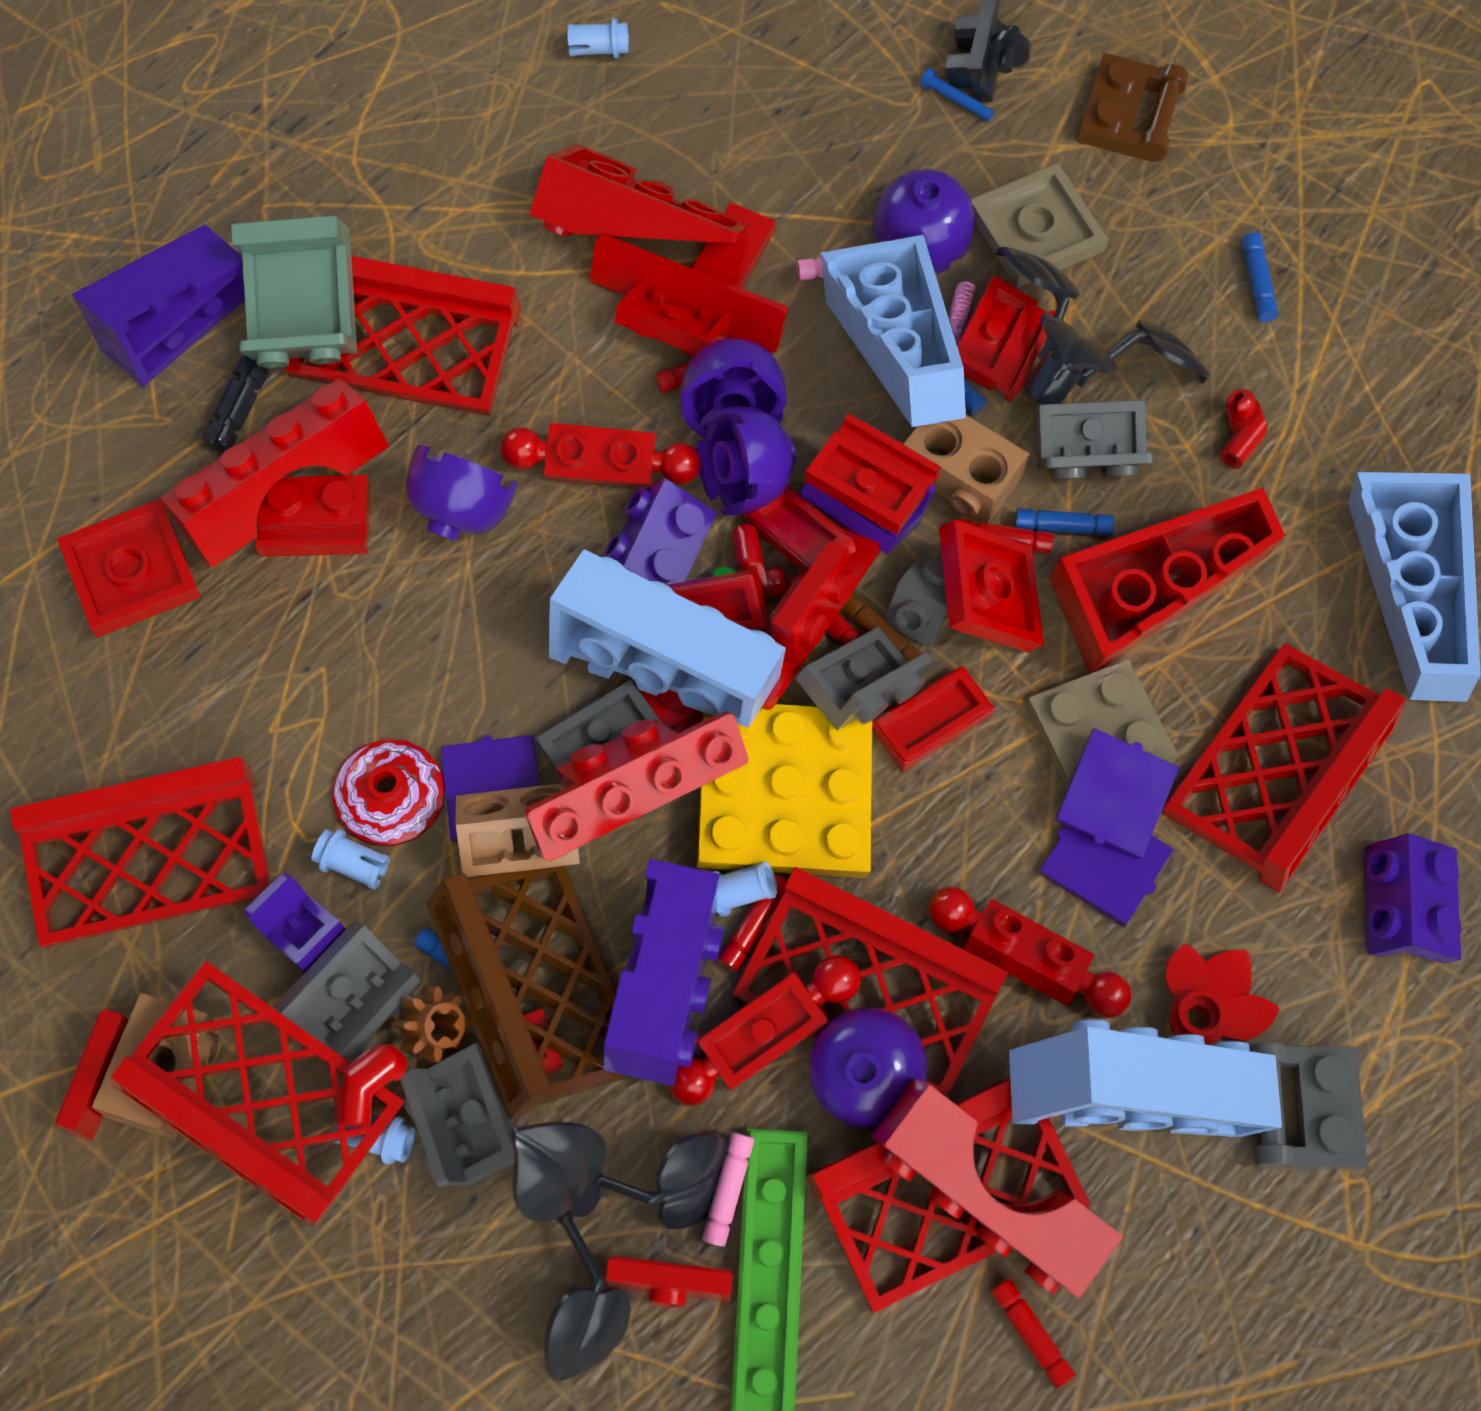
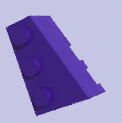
(163, 302)
(664, 975)

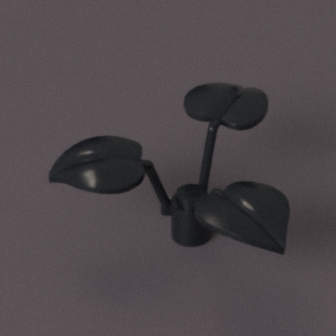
(1068, 351)
(562, 1178)

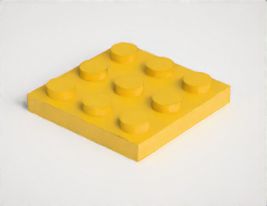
(795, 800)

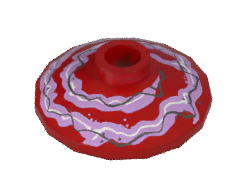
(394, 815)

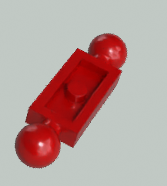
(600, 456)
(1030, 952)
(766, 1029)

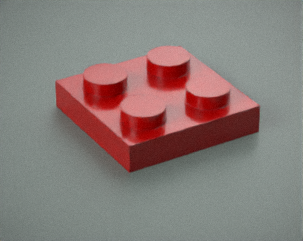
(128, 568)
(990, 586)

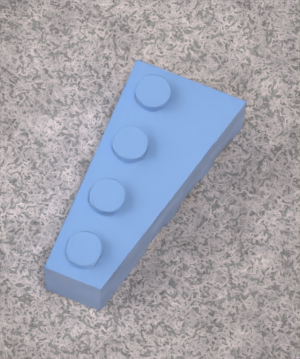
(899, 324)
(1423, 572)
(660, 640)
(1145, 1082)

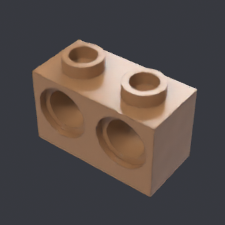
(971, 452)
(496, 834)

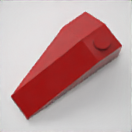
(599, 196)

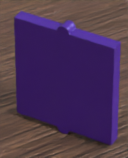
(487, 768)
(1116, 793)
(1103, 874)

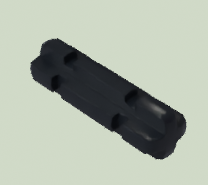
(234, 405)

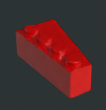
(1150, 577)

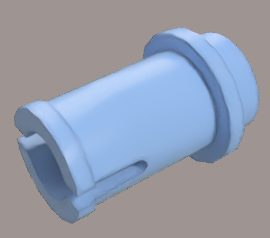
(598, 39)
(349, 858)
(745, 887)
(394, 1142)

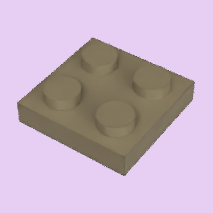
(1039, 217)
(1101, 700)

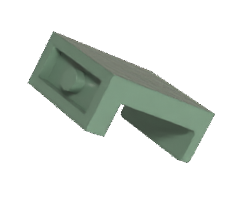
(297, 290)

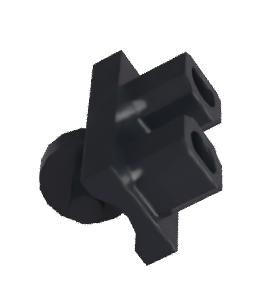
(992, 50)

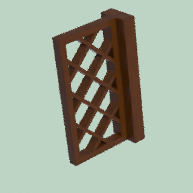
(488, 984)

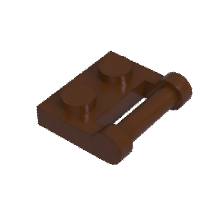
(1116, 102)

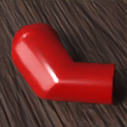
(1247, 427)
(749, 557)
(365, 1077)

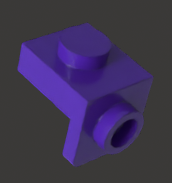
(293, 922)

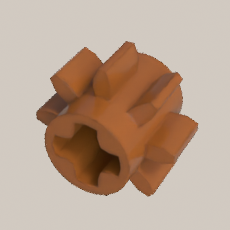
(431, 1023)

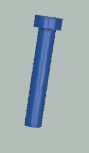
(931, 80)

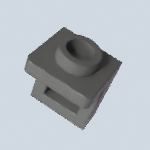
(920, 601)

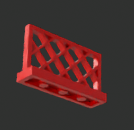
(425, 294)
(1324, 793)
(128, 804)
(892, 937)
(222, 1136)
(864, 1169)

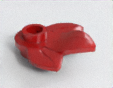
(1219, 992)

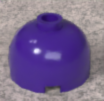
(930, 206)
(731, 375)
(744, 458)
(457, 494)
(865, 1065)

